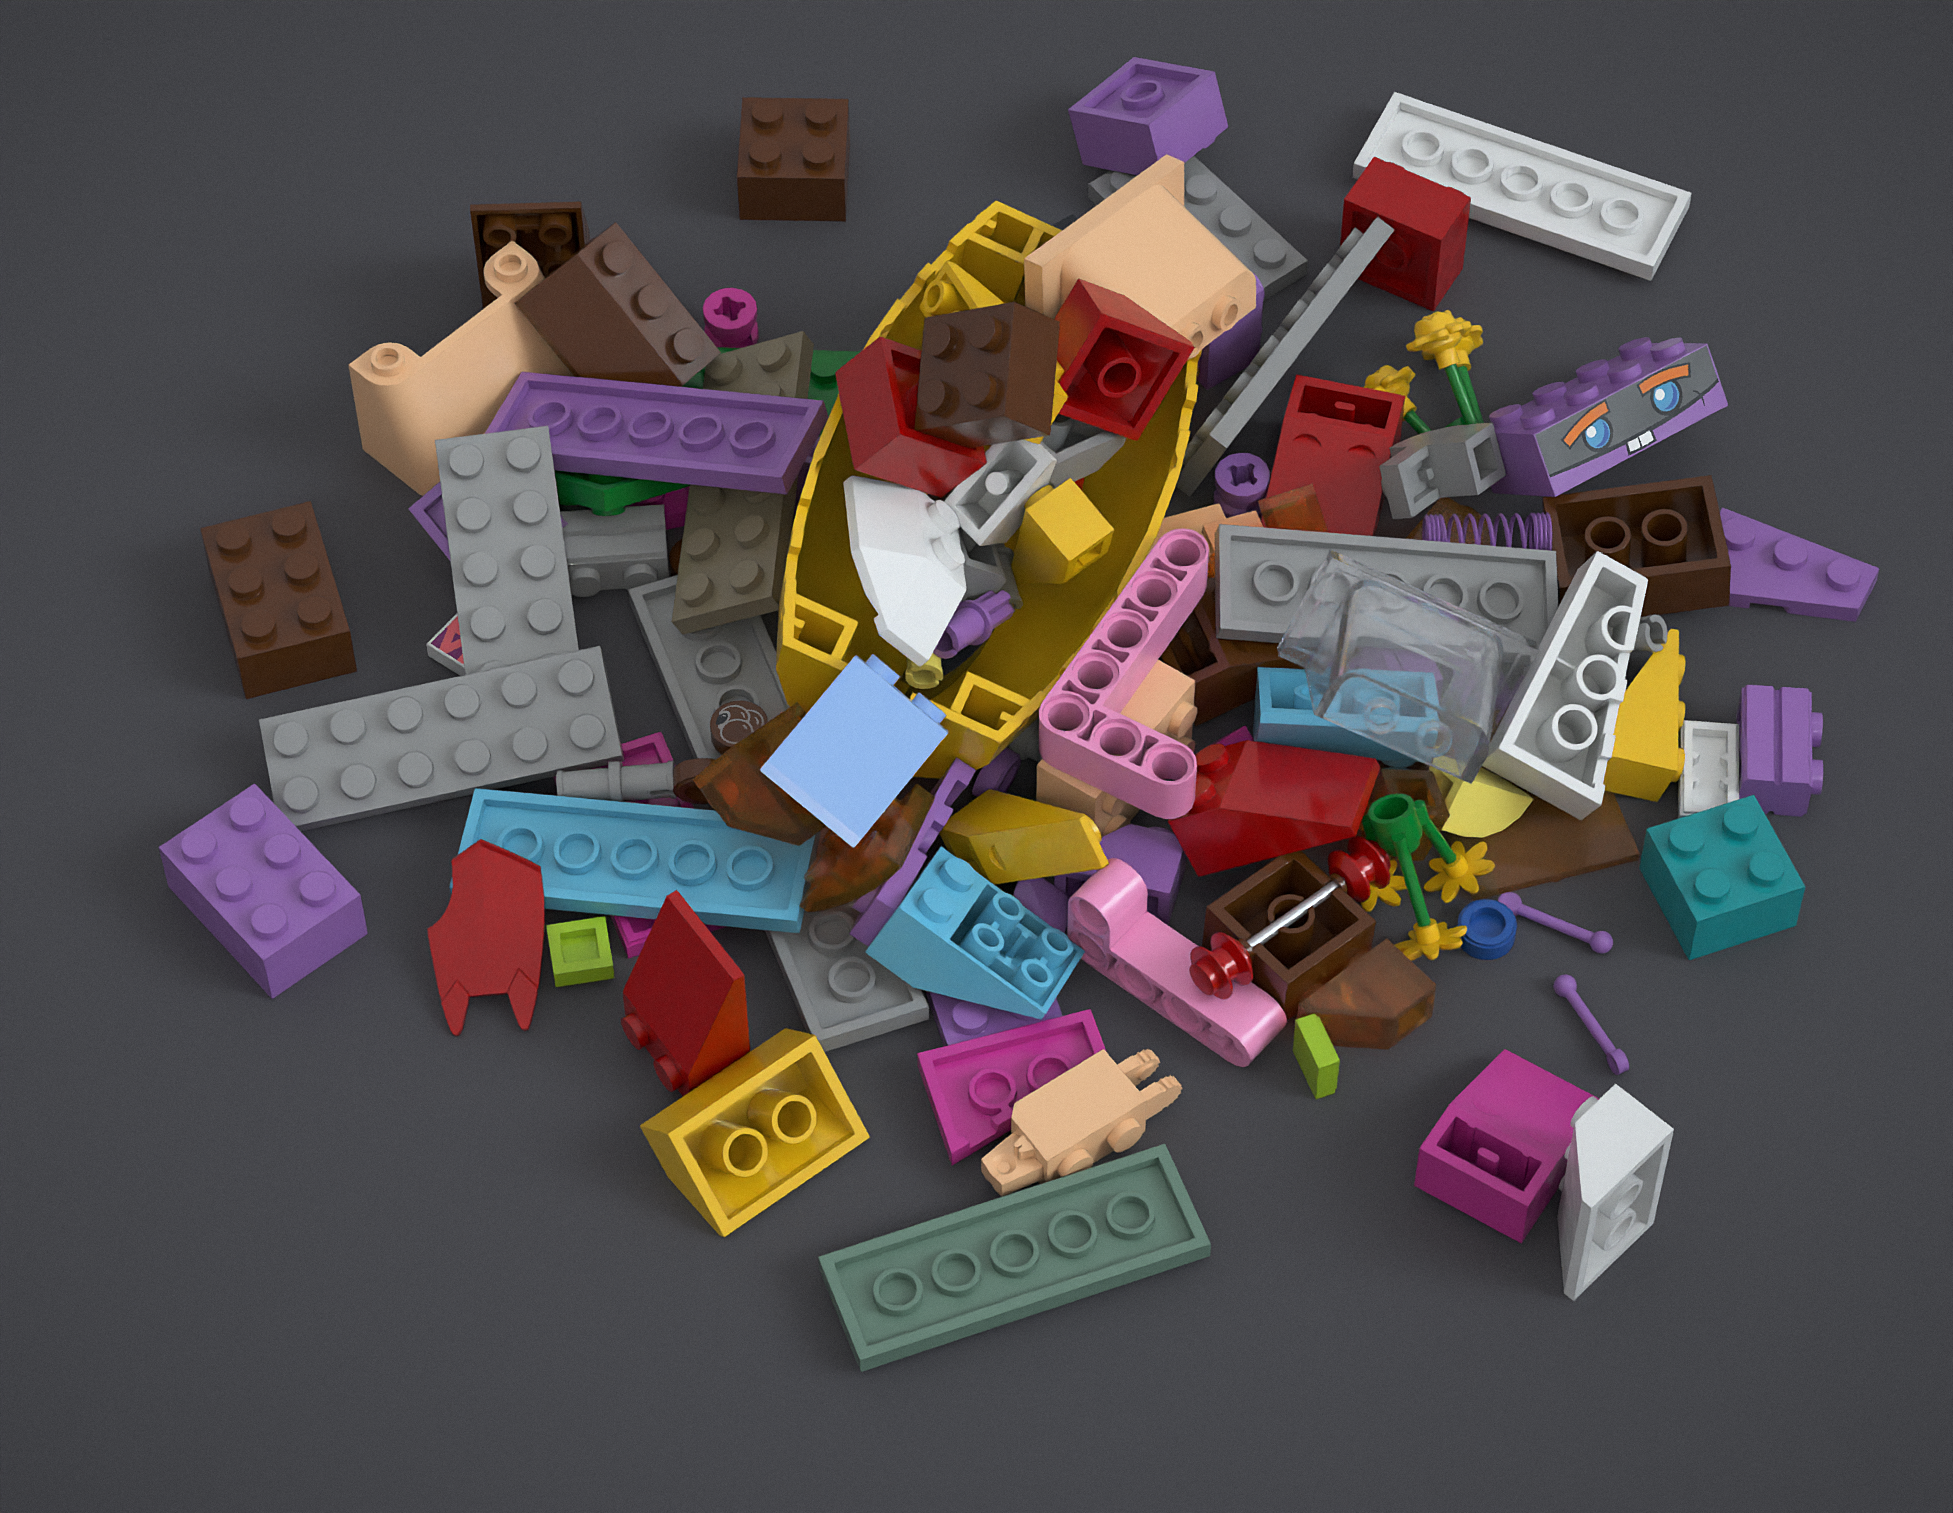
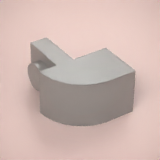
(1440, 465)

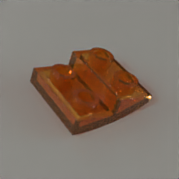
(851, 872)

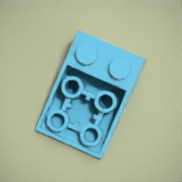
(974, 942)

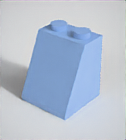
(856, 748)

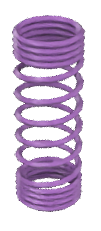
(1538, 524)

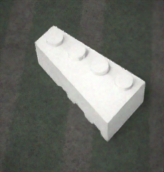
(1568, 704)

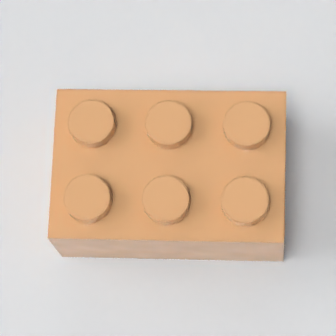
(1161, 703)

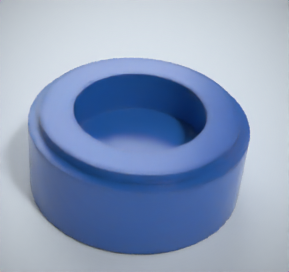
(1489, 929)

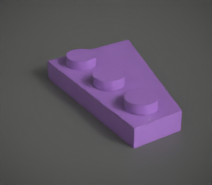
(882, 902)

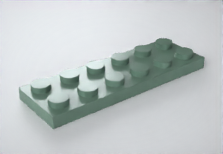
(1013, 1257)

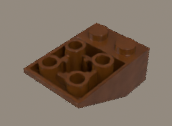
(543, 229)
(1221, 667)

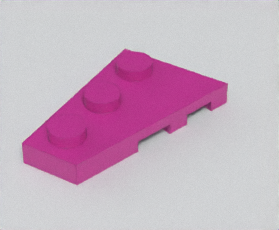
(980, 1079)

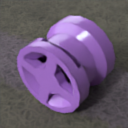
(1241, 483)

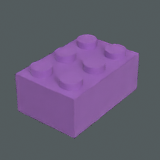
(263, 890)

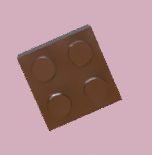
(793, 159)
(987, 375)

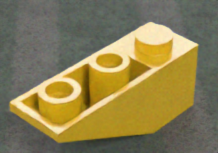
(1059, 535)
(1648, 728)
(1022, 838)

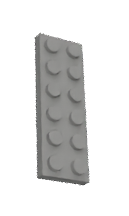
(1279, 353)
(506, 547)
(1269, 570)
(442, 739)

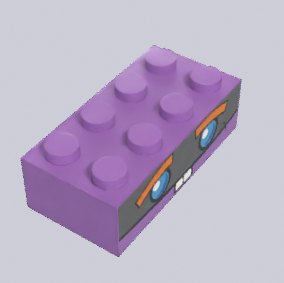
(1604, 415)

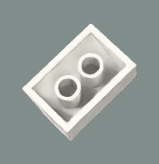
(1608, 1184)

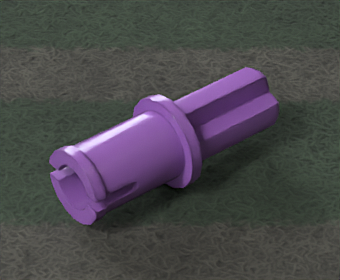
(974, 622)

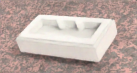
(1709, 767)

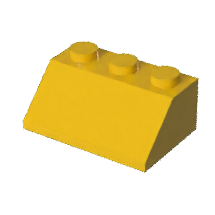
(756, 1130)

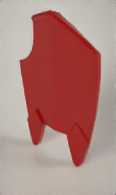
(490, 933)

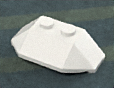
(906, 562)

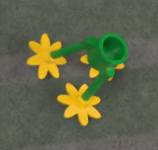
(1397, 827)

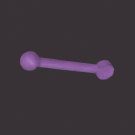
(1600, 941)
(1566, 987)

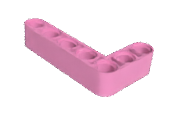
(1145, 623)

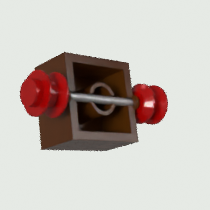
(1290, 924)

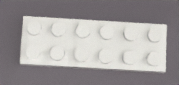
(1532, 185)

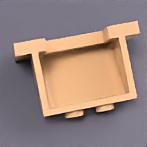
(1152, 253)

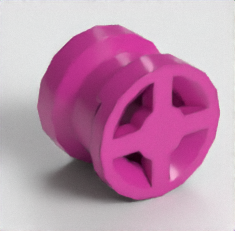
(731, 318)

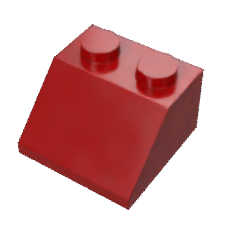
(1115, 359)

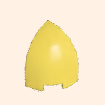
(1480, 807)

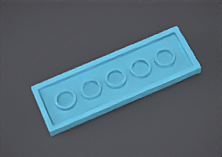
(635, 854)

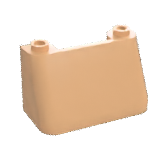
(457, 384)

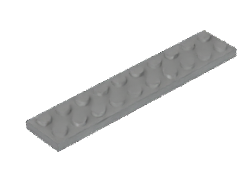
(832, 980)

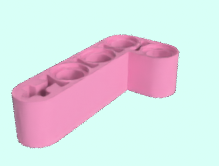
(1153, 965)

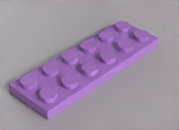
(666, 431)

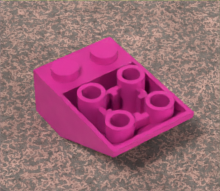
(1502, 1145)

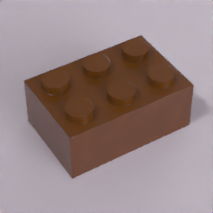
(1656, 529)
(278, 600)

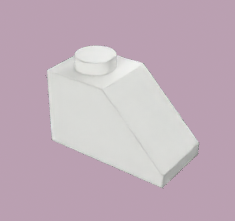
(994, 496)

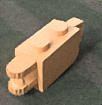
(1078, 1120)

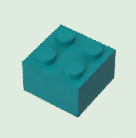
(1721, 877)

